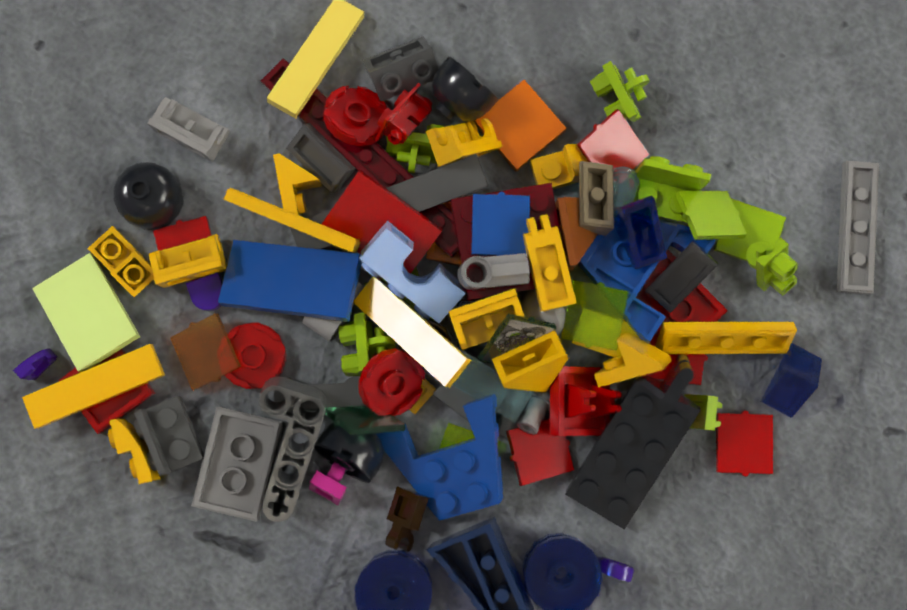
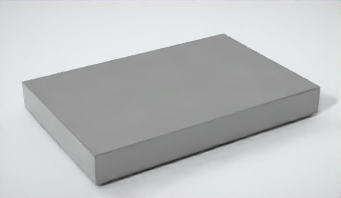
(237, 464)

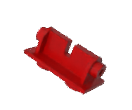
(397, 123)

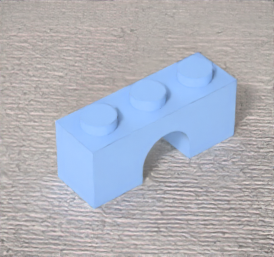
(432, 294)

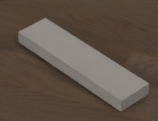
(857, 227)

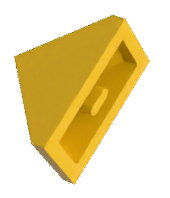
(532, 364)

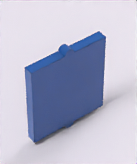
(499, 224)

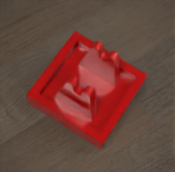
(579, 404)

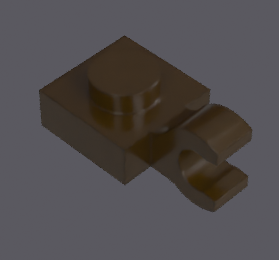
(406, 514)

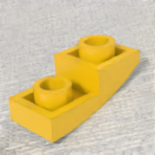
(123, 261)
(126, 440)

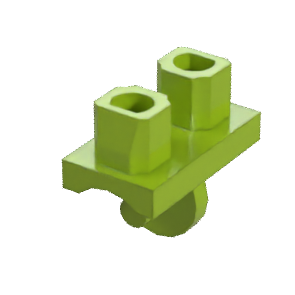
(611, 80)
(414, 150)
(772, 265)
(361, 334)

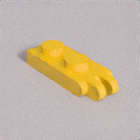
(548, 265)

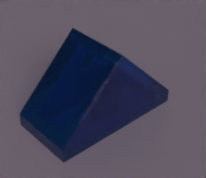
(641, 232)
(793, 381)

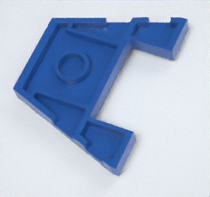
(609, 263)
(459, 475)

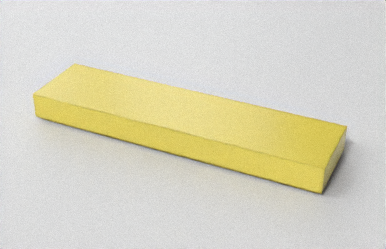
(315, 57)

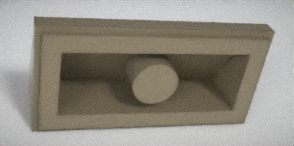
(596, 197)

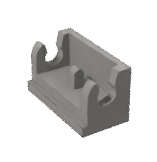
(188, 129)

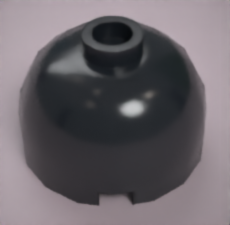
(460, 92)
(148, 195)
(357, 453)

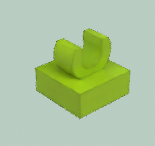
(707, 416)

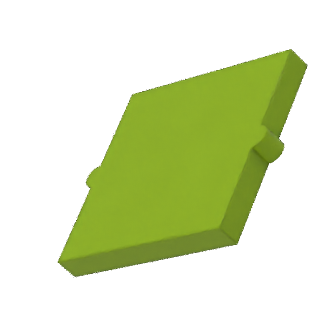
(711, 215)
(759, 226)

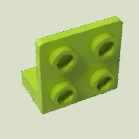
(664, 180)

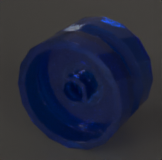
(394, 569)
(582, 578)

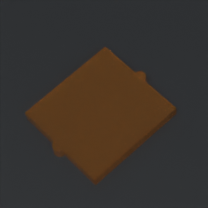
(205, 351)

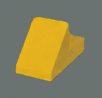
(559, 167)
(293, 179)
(636, 360)

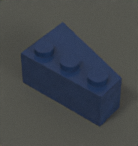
(482, 567)

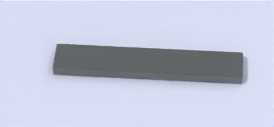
(420, 192)

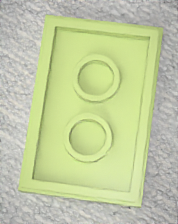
(86, 312)

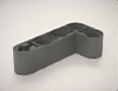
(290, 452)

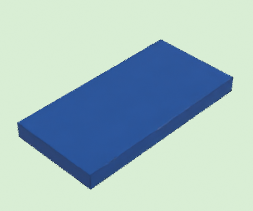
(291, 280)

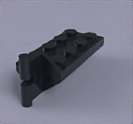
(636, 445)

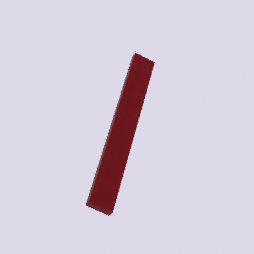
(369, 159)

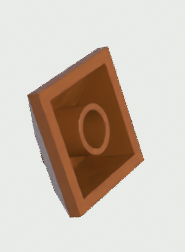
(574, 238)

